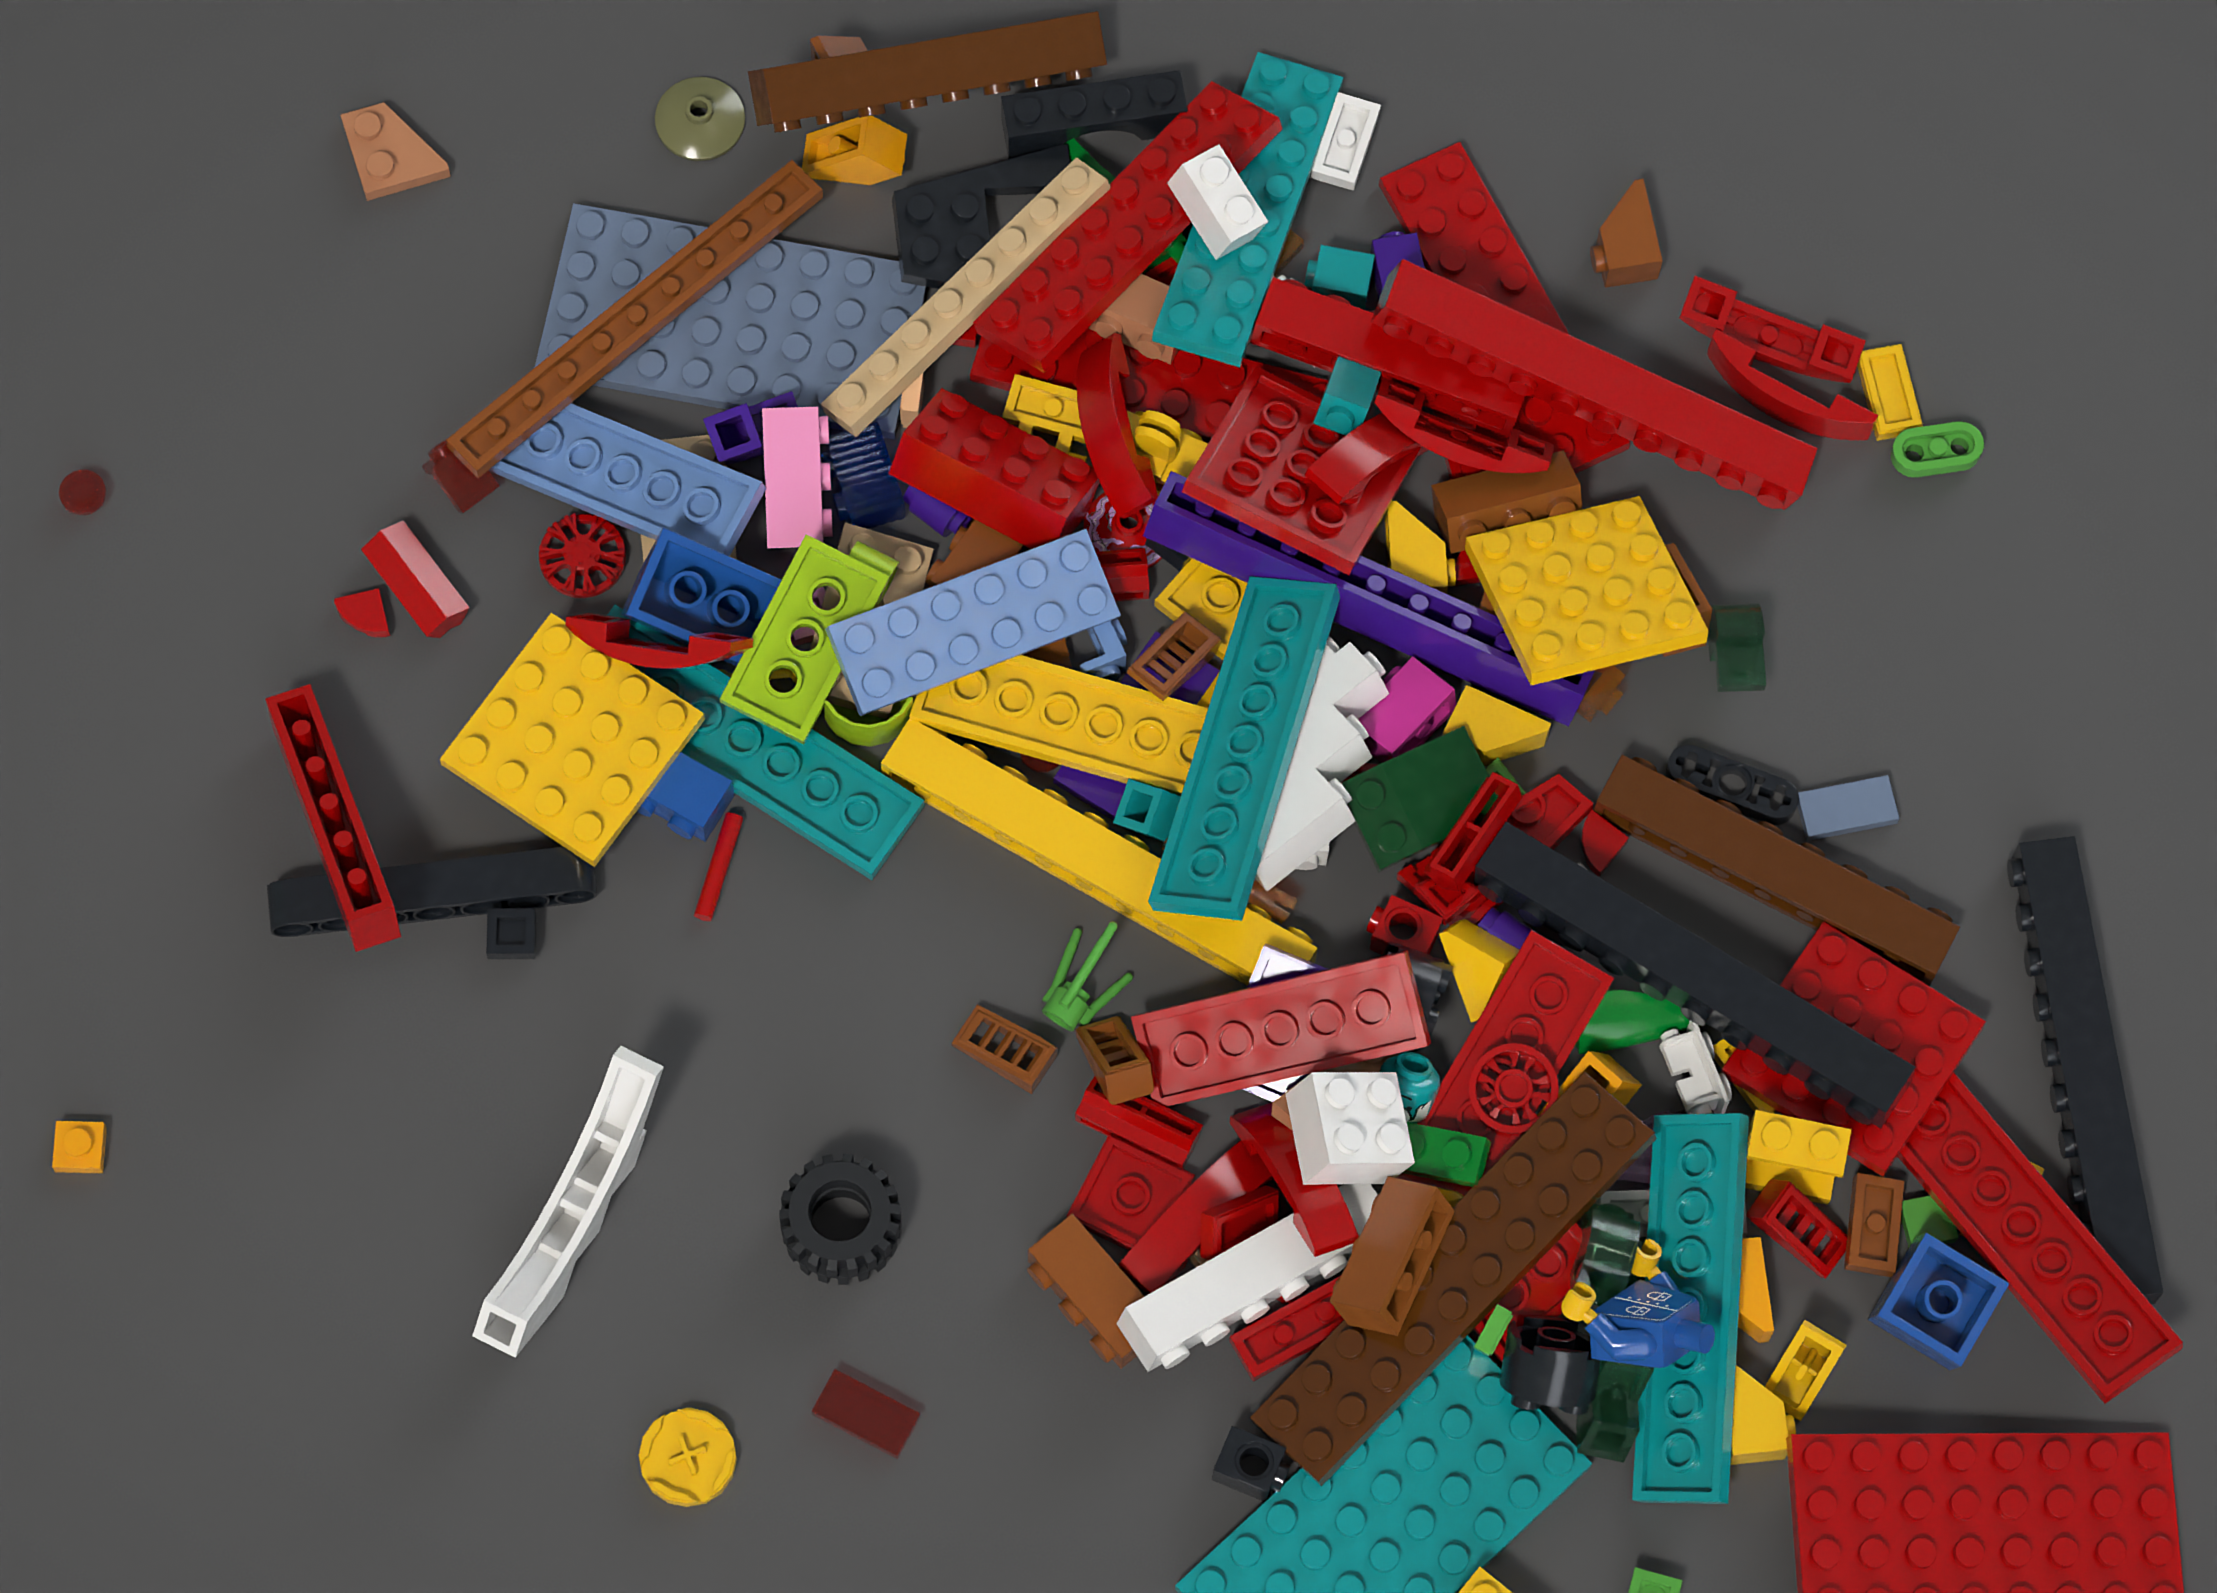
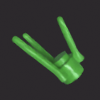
(1068, 1004)

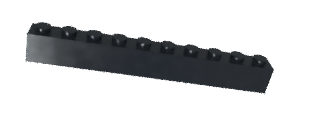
(1693, 976)
(2083, 1056)

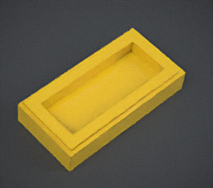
(1889, 391)

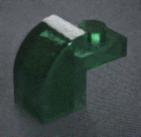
(1737, 647)
(1606, 1250)
(1613, 1416)

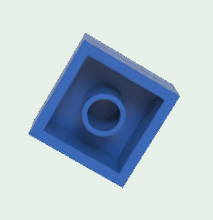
(1938, 1301)

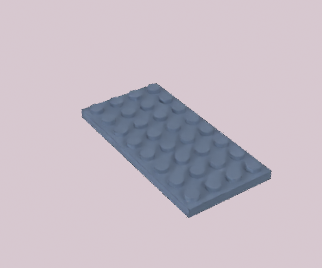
(771, 327)

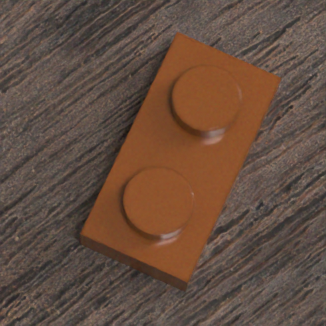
(1874, 1225)

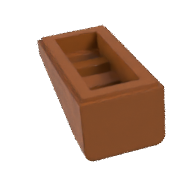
(1193, 635)
(1117, 1064)
(1025, 1079)

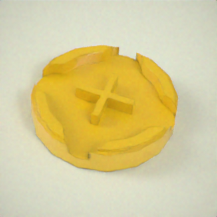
(687, 1457)

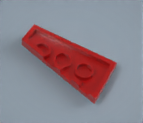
(1543, 813)

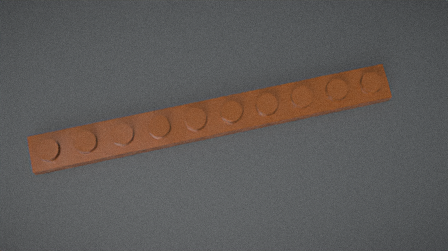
(634, 319)

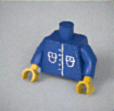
(1645, 1322)

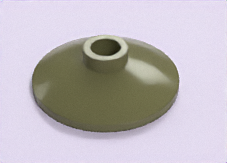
(702, 136)

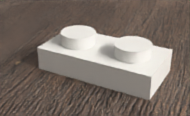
(1345, 141)

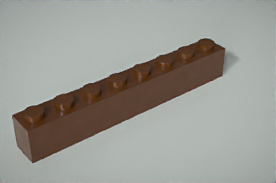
(926, 69)
(1773, 868)

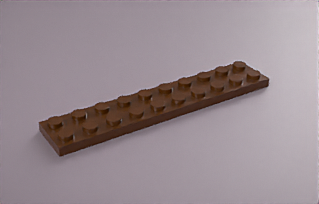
(1488, 1247)

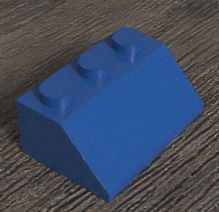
(697, 591)

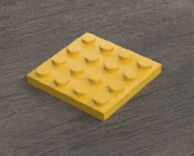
(1585, 590)
(572, 740)

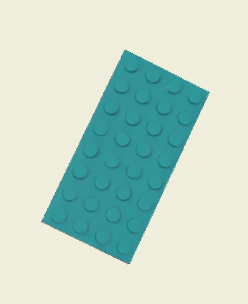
(1414, 1504)

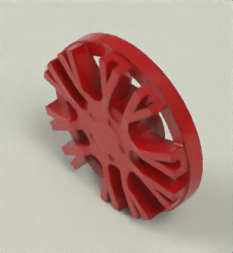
(582, 555)
(1512, 1087)

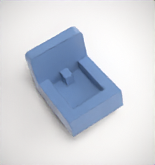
(1108, 642)

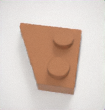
(389, 152)

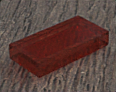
(866, 1414)

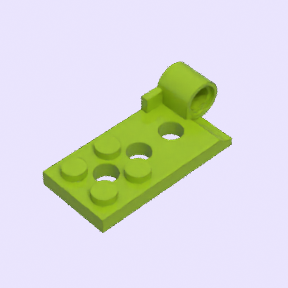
(861, 583)

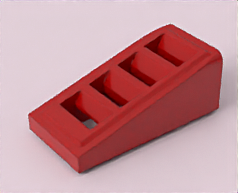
(1774, 1210)

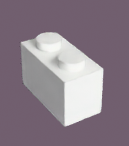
(1217, 202)

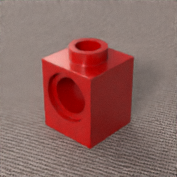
(1398, 911)

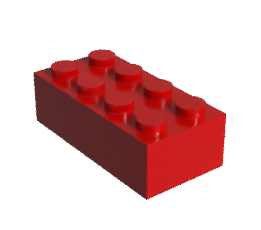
(994, 471)

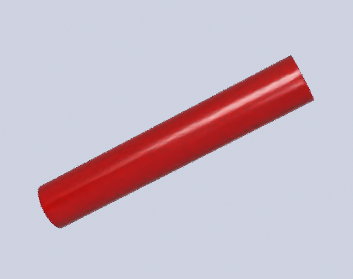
(718, 866)

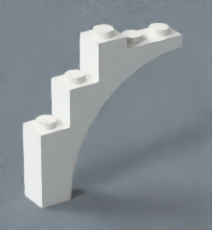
(1326, 752)
(576, 1207)

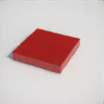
(1127, 1192)

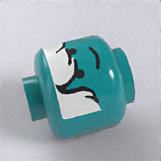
(1417, 1083)

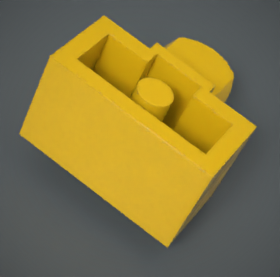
(1165, 444)

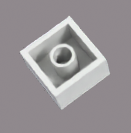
(1349, 1128)

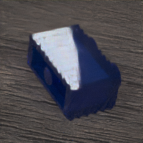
(861, 470)

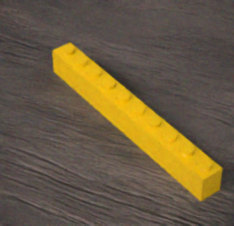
(1073, 847)

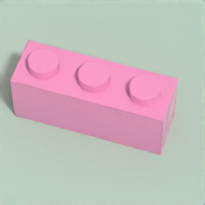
(795, 475)

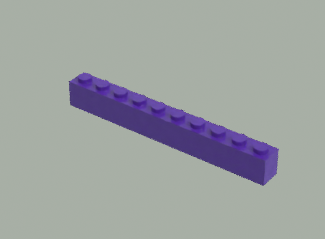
(1371, 602)

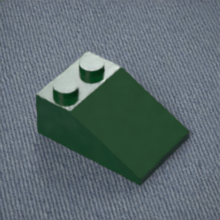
(1416, 797)

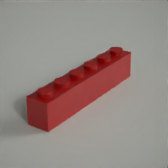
(1324, 327)
(333, 818)

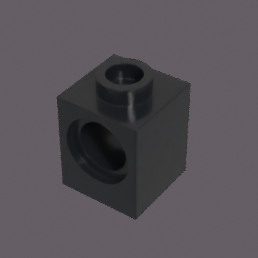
(1240, 1445)

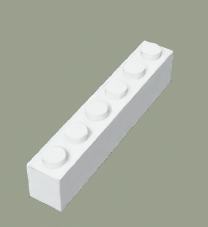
(1233, 1287)

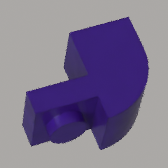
(739, 430)

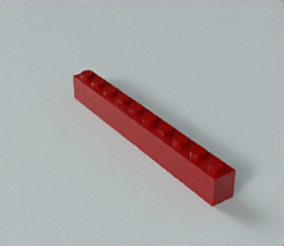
(1593, 385)

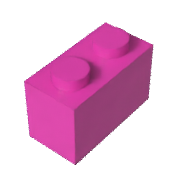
(1410, 713)

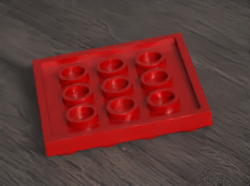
(1259, 467)
(1884, 1007)

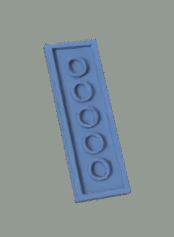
(634, 479)
(972, 622)

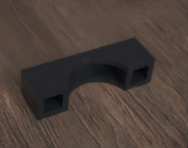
(1057, 115)

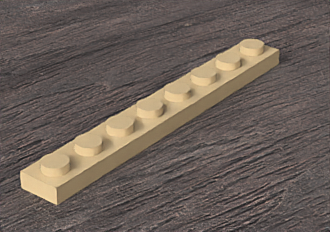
(963, 298)

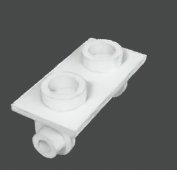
(1694, 1053)

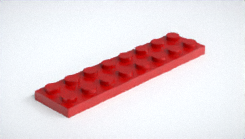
(1120, 231)
(1472, 245)
(1189, 389)
(2036, 1244)

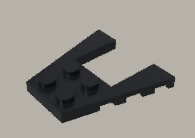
(947, 220)

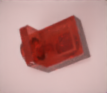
(456, 479)

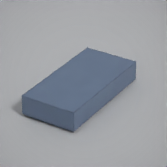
(1847, 808)

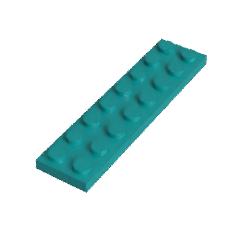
(1218, 301)
(1245, 748)
(806, 787)
(1699, 1226)

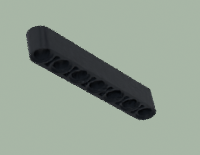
(441, 890)

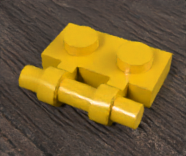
(1046, 409)

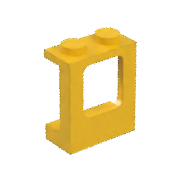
(1797, 1152)

